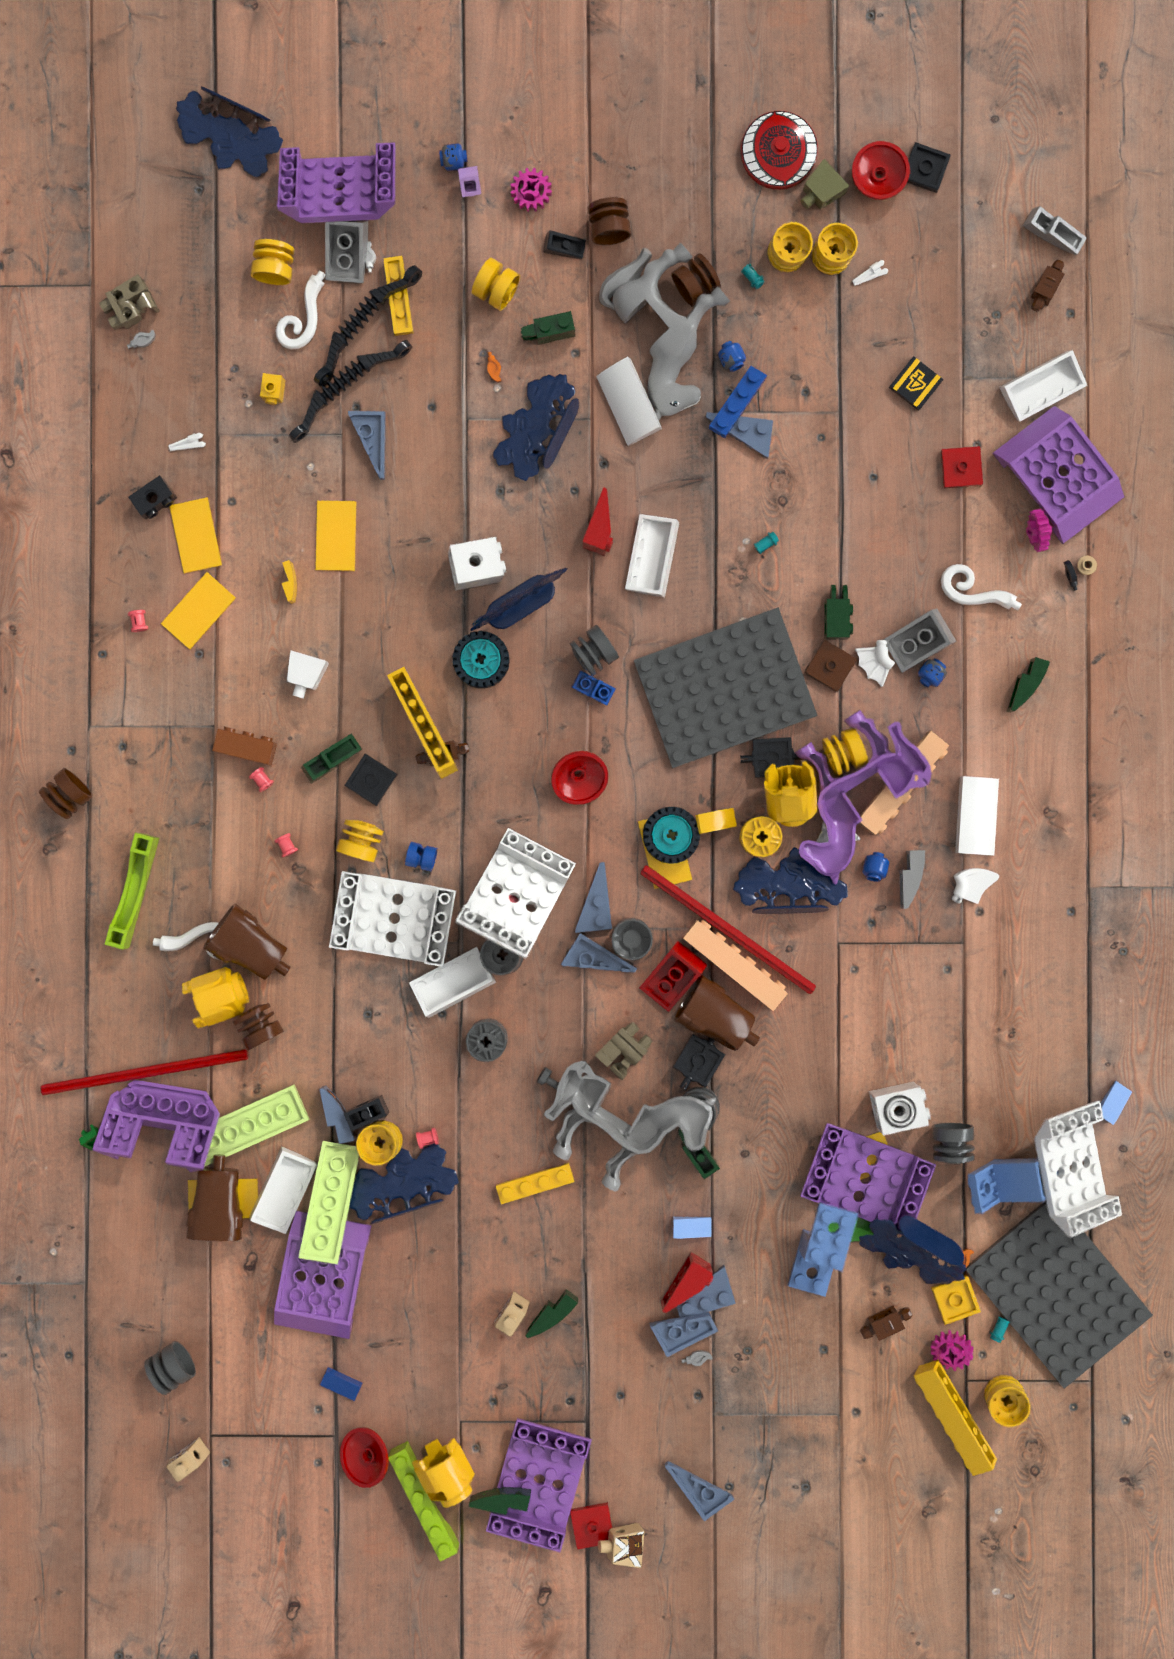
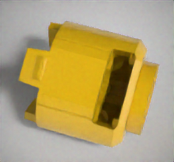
(783, 797)
(217, 996)
(445, 1473)

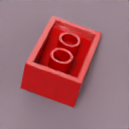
(598, 534)
(673, 976)
(689, 1281)

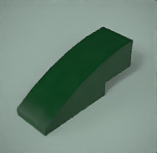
(1028, 683)
(331, 758)
(552, 1314)
(500, 1499)

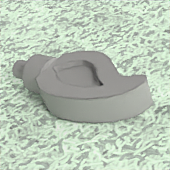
(142, 339)
(697, 1358)

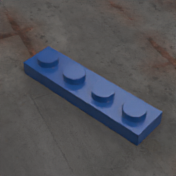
(737, 402)

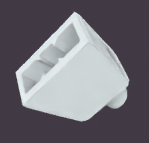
(305, 672)

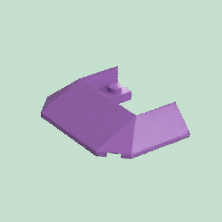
(164, 1107)

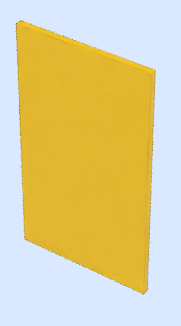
(195, 535)
(336, 535)
(198, 610)
(673, 872)
(246, 1193)

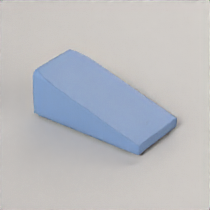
(1114, 1102)
(691, 1227)

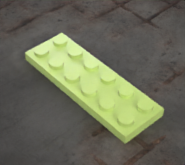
(257, 1122)
(329, 1203)

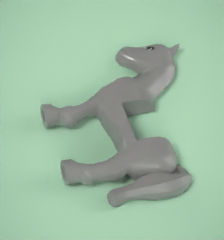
(678, 342)
(642, 1137)

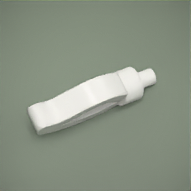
(370, 258)

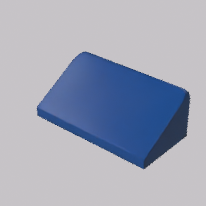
(341, 1384)

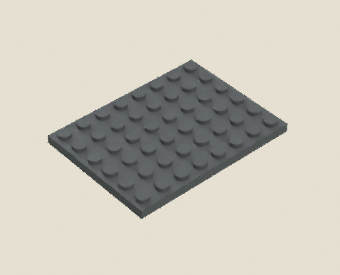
(725, 687)
(1058, 1294)

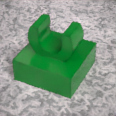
(88, 1138)

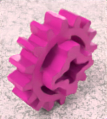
(535, 182)
(1038, 530)
(952, 1350)

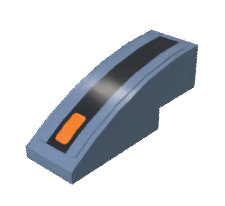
(334, 1115)

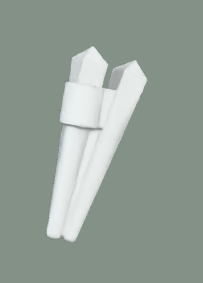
(873, 272)
(188, 443)

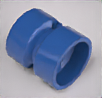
(421, 856)

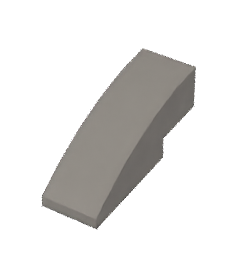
(1054, 230)
(911, 878)

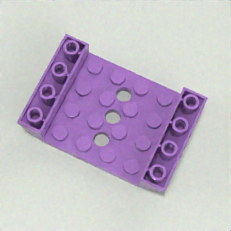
(310, 185)
(1073, 498)
(895, 1182)
(315, 1305)
(556, 1457)

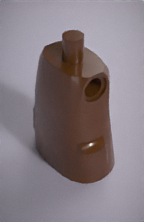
(245, 943)
(716, 1015)
(216, 1204)

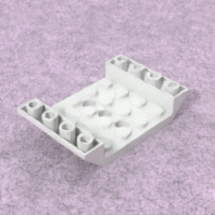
(521, 870)
(365, 912)
(1077, 1196)

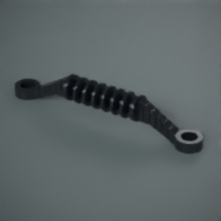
(378, 295)
(364, 362)

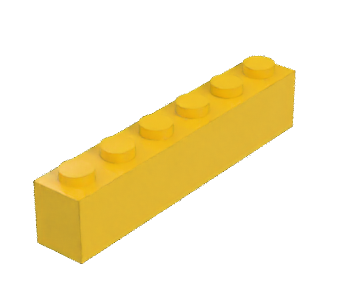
(422, 722)
(955, 1417)

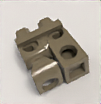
(122, 302)
(628, 1045)

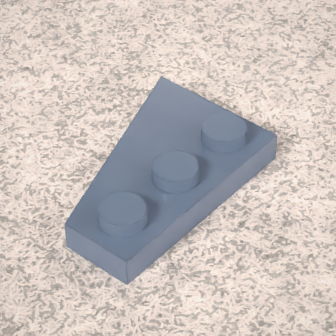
(712, 1297)
(683, 1331)

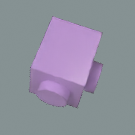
(469, 181)

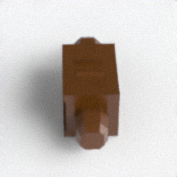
(1047, 285)
(462, 748)
(886, 1323)

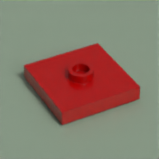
(962, 467)
(591, 1524)

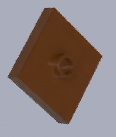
(830, 665)

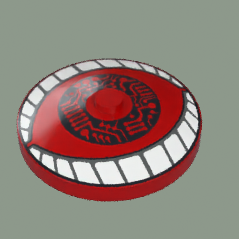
(779, 150)

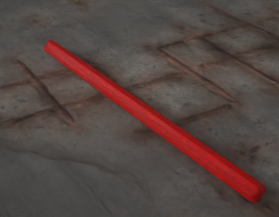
(728, 929)
(144, 1072)

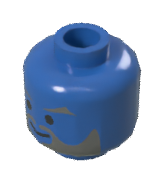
(452, 157)
(732, 356)
(932, 673)

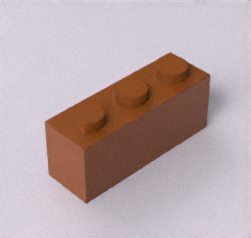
(245, 746)

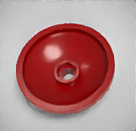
(881, 159)
(579, 787)
(364, 1457)

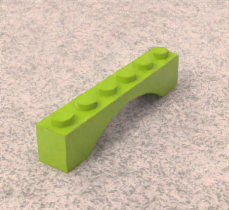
(126, 915)
(435, 1526)

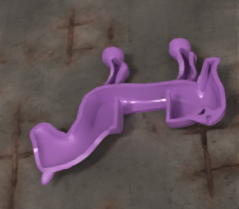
(835, 808)

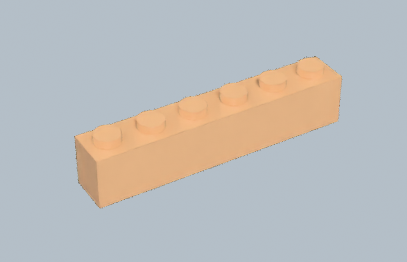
(884, 804)
(735, 965)

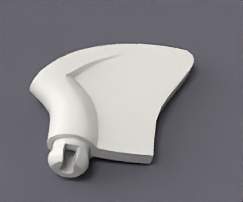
(972, 884)

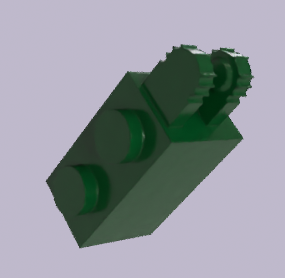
(550, 328)
(837, 615)
(701, 1158)

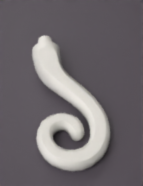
(311, 291)
(999, 597)
(173, 943)

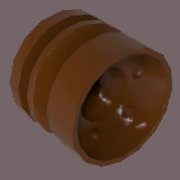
(609, 221)
(697, 279)
(64, 794)
(258, 1026)

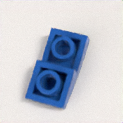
(593, 688)

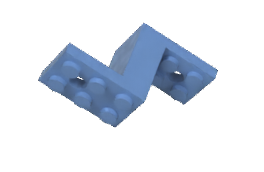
(1006, 1182)
(822, 1249)

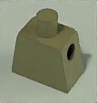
(823, 187)

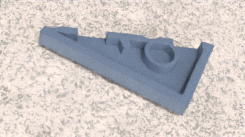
(751, 431)
(372, 432)
(596, 909)
(589, 954)
(702, 1494)

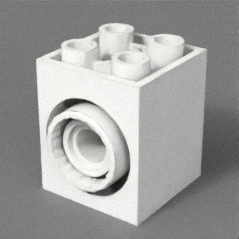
(482, 552)
(911, 1109)

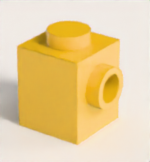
(272, 388)

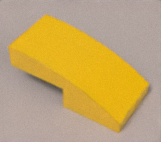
(290, 586)
(716, 820)

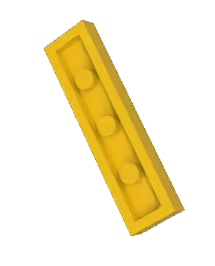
(399, 301)
(535, 1183)

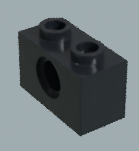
(142, 497)
(366, 1113)

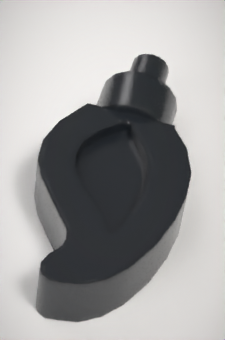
(1071, 574)

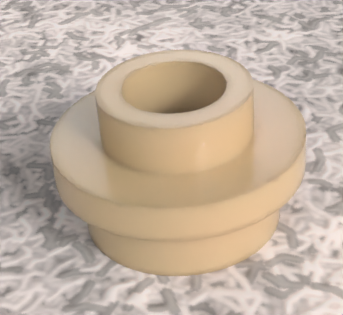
(1081, 565)

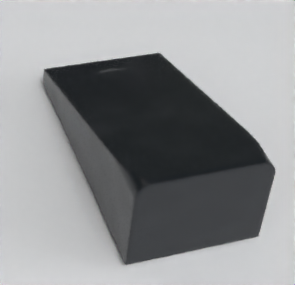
(564, 245)

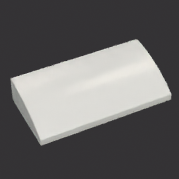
(1043, 385)
(628, 401)
(652, 555)
(977, 815)
(451, 983)
(283, 1190)

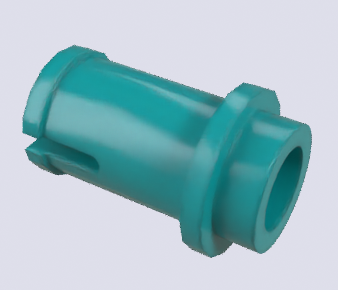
(753, 277)
(765, 543)
(999, 1329)

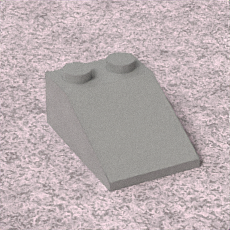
(346, 250)
(919, 640)

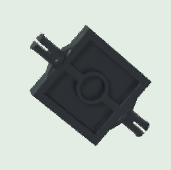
(768, 752)
(698, 1061)

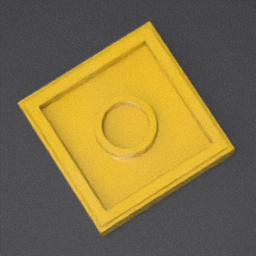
(955, 1300)

